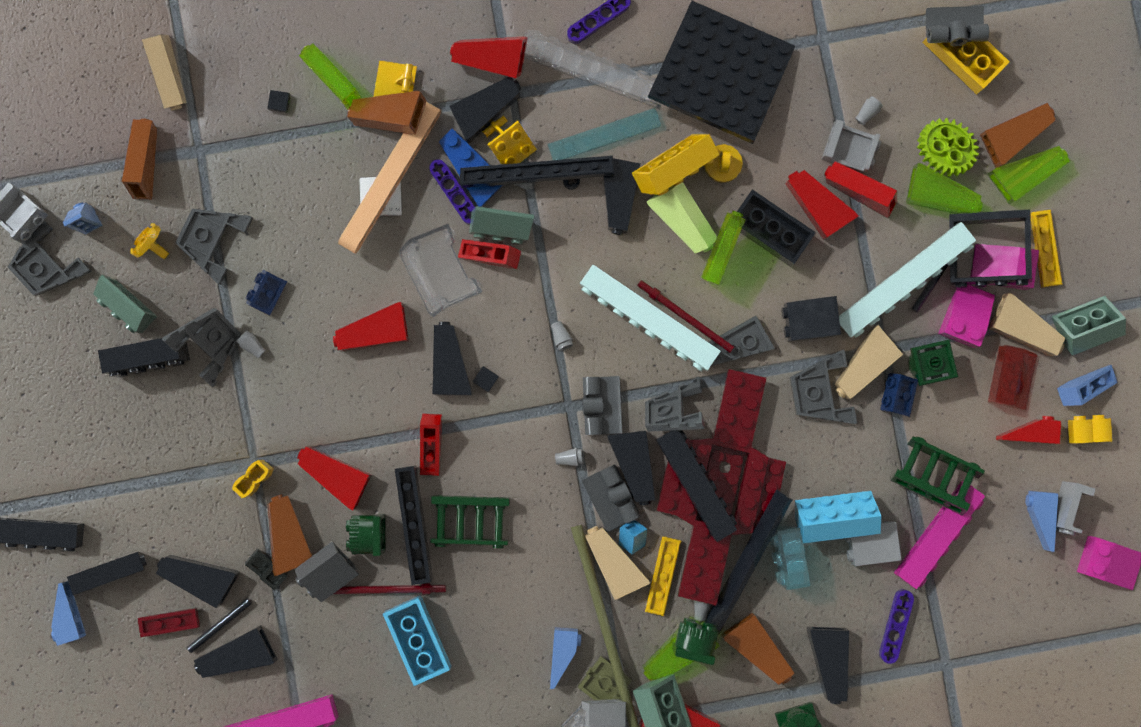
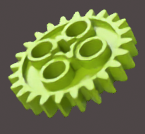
(947, 147)

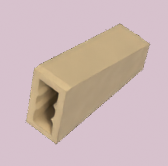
(165, 71)
(1023, 325)
(868, 362)
(616, 566)

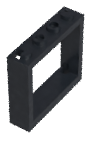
(994, 217)

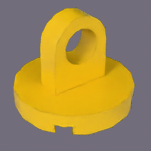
(726, 165)
(146, 241)

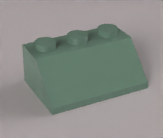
(500, 225)
(123, 304)
(1090, 325)
(661, 703)

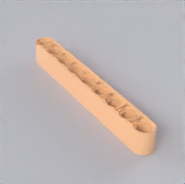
(387, 181)

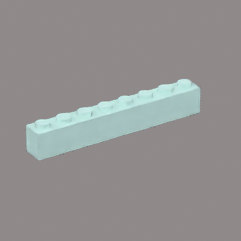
(905, 279)
(650, 318)

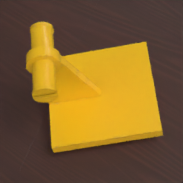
(394, 78)
(512, 144)

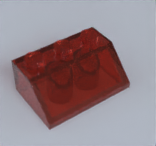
(1012, 377)

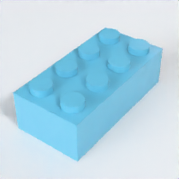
(838, 517)
(417, 640)

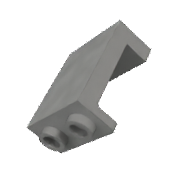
(851, 147)
(19, 213)
(1068, 503)
(875, 548)
(605, 713)

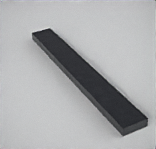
(536, 171)
(749, 559)

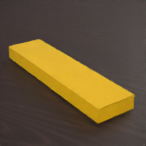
(1046, 244)
(662, 576)

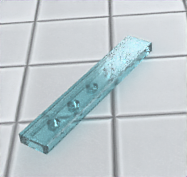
(604, 135)

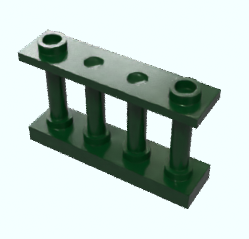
(922, 486)
(461, 504)

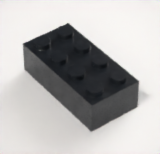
(774, 228)
(139, 357)

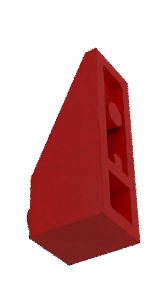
(490, 253)
(1039, 430)
(430, 444)

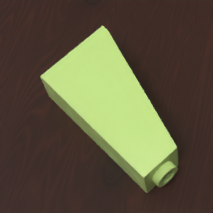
(684, 218)

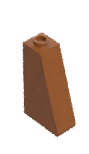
(389, 112)
(1013, 135)
(140, 159)
(286, 537)
(755, 644)

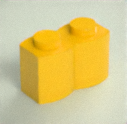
(1090, 430)
(250, 482)

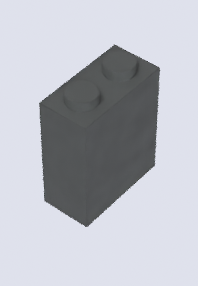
(326, 572)

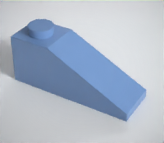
(82, 218)
(1087, 386)
(1043, 513)
(66, 618)
(564, 649)

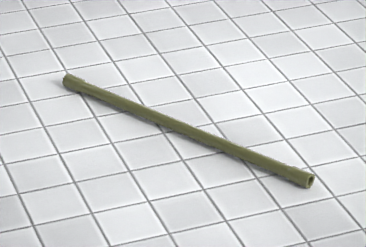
(580, 541)

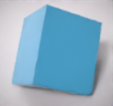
(632, 536)

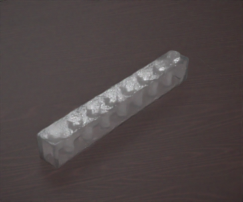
(589, 67)

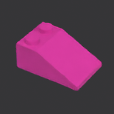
(1002, 261)
(968, 316)
(1110, 562)

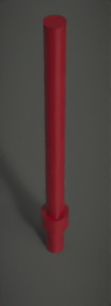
(655, 294)
(425, 589)

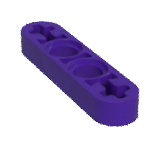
(600, 20)
(455, 191)
(900, 627)

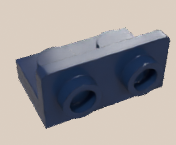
(265, 292)
(899, 394)

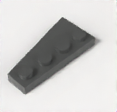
(747, 339)

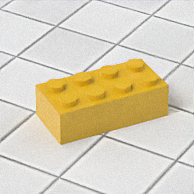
(973, 62)
(675, 164)

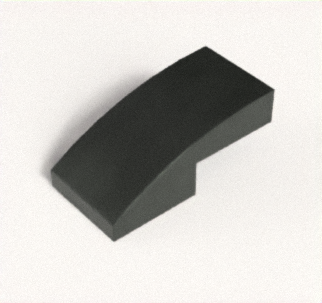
(263, 567)

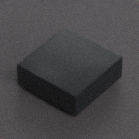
(278, 101)
(485, 379)

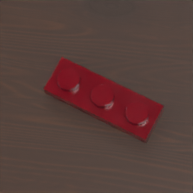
(168, 622)

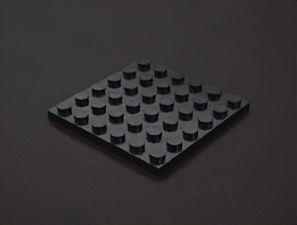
(721, 72)

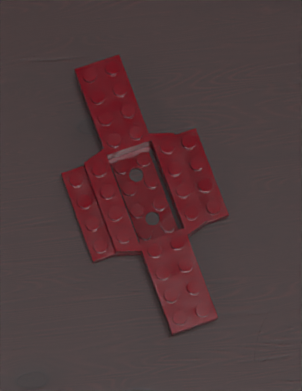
(760, 479)

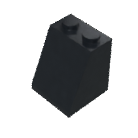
(811, 319)

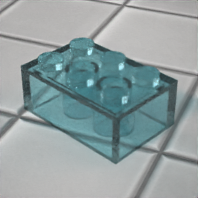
(790, 558)

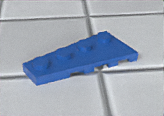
(464, 156)

